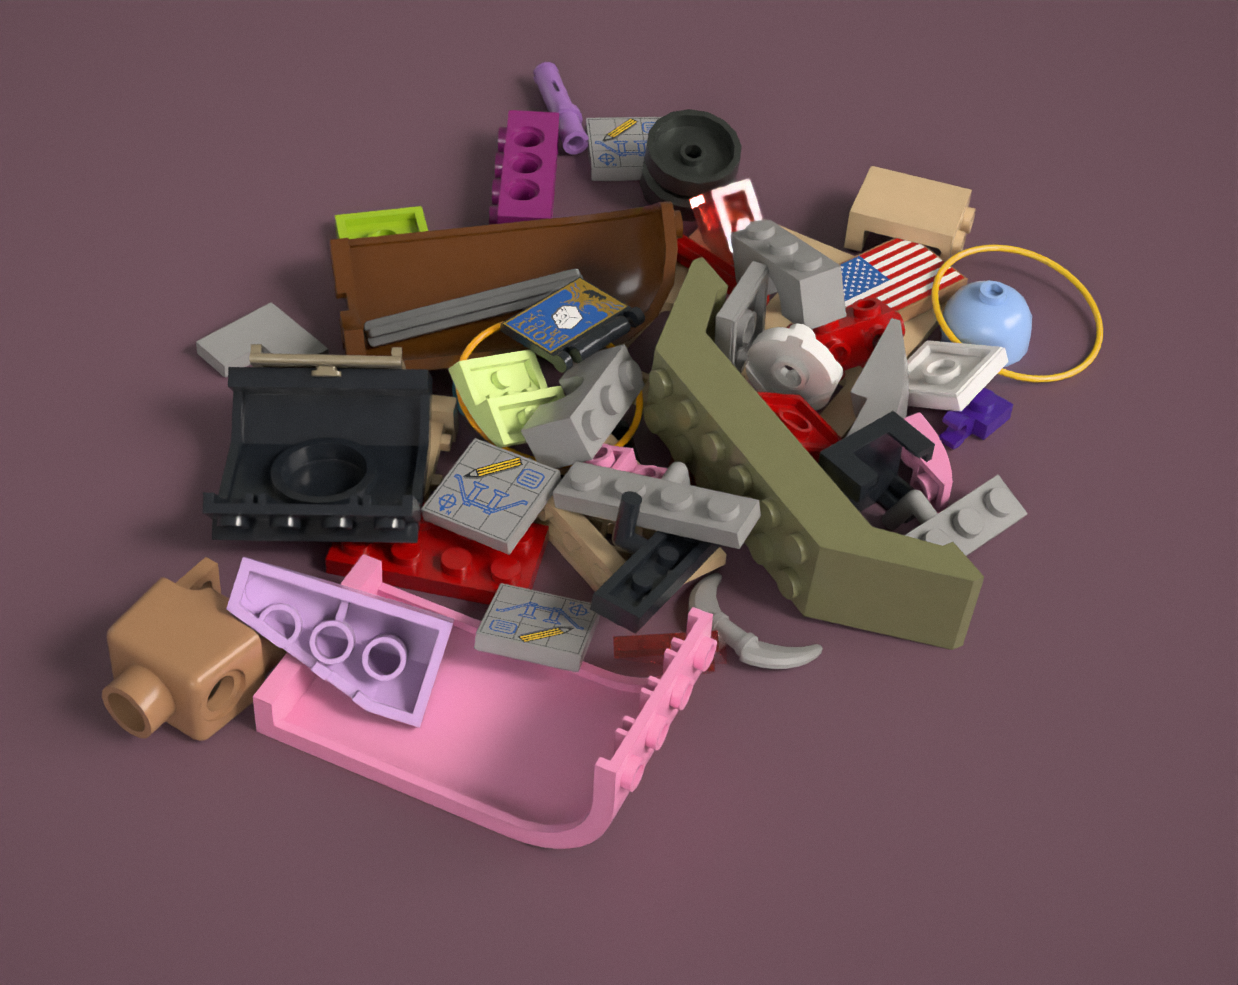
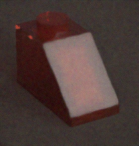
(723, 213)

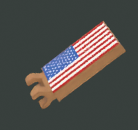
(899, 276)

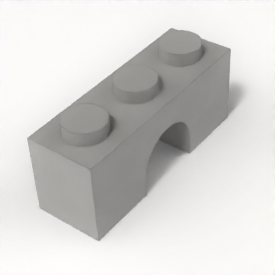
(803, 277)
(595, 401)

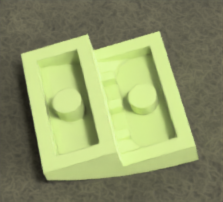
(503, 393)

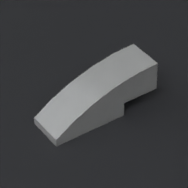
(883, 381)

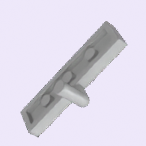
(666, 504)
(966, 522)

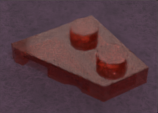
(651, 648)

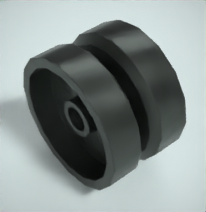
(687, 157)

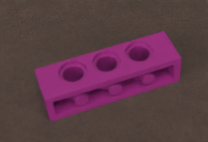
(525, 167)

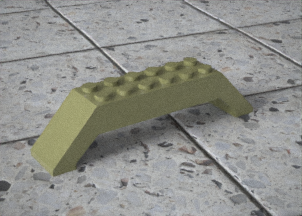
(807, 528)

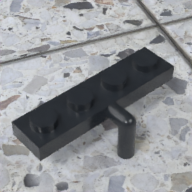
(650, 574)

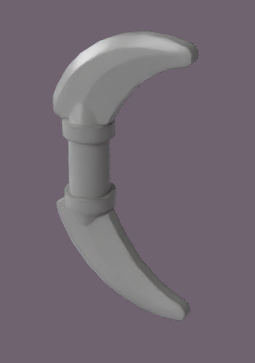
(747, 644)

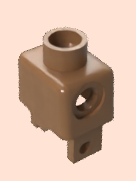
(184, 658)

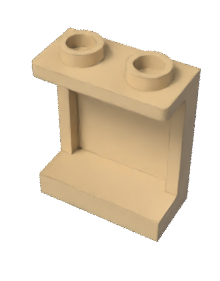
(910, 211)

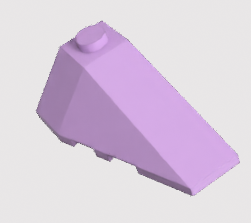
(356, 640)

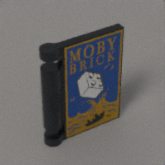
(572, 323)

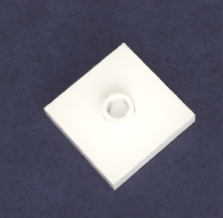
(951, 373)

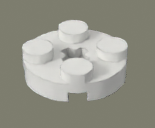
(814, 365)

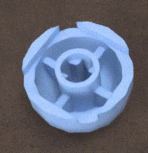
(990, 316)

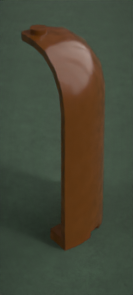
(618, 251)

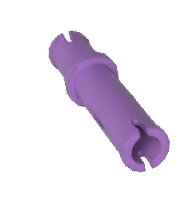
(557, 100)

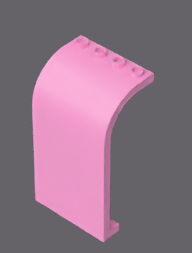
(501, 737)

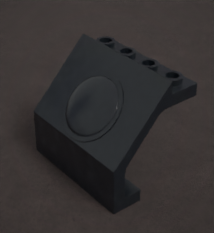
(324, 456)

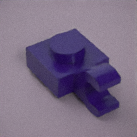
(979, 417)

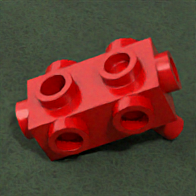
(857, 334)

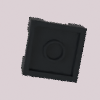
(869, 460)

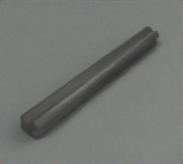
(464, 309)

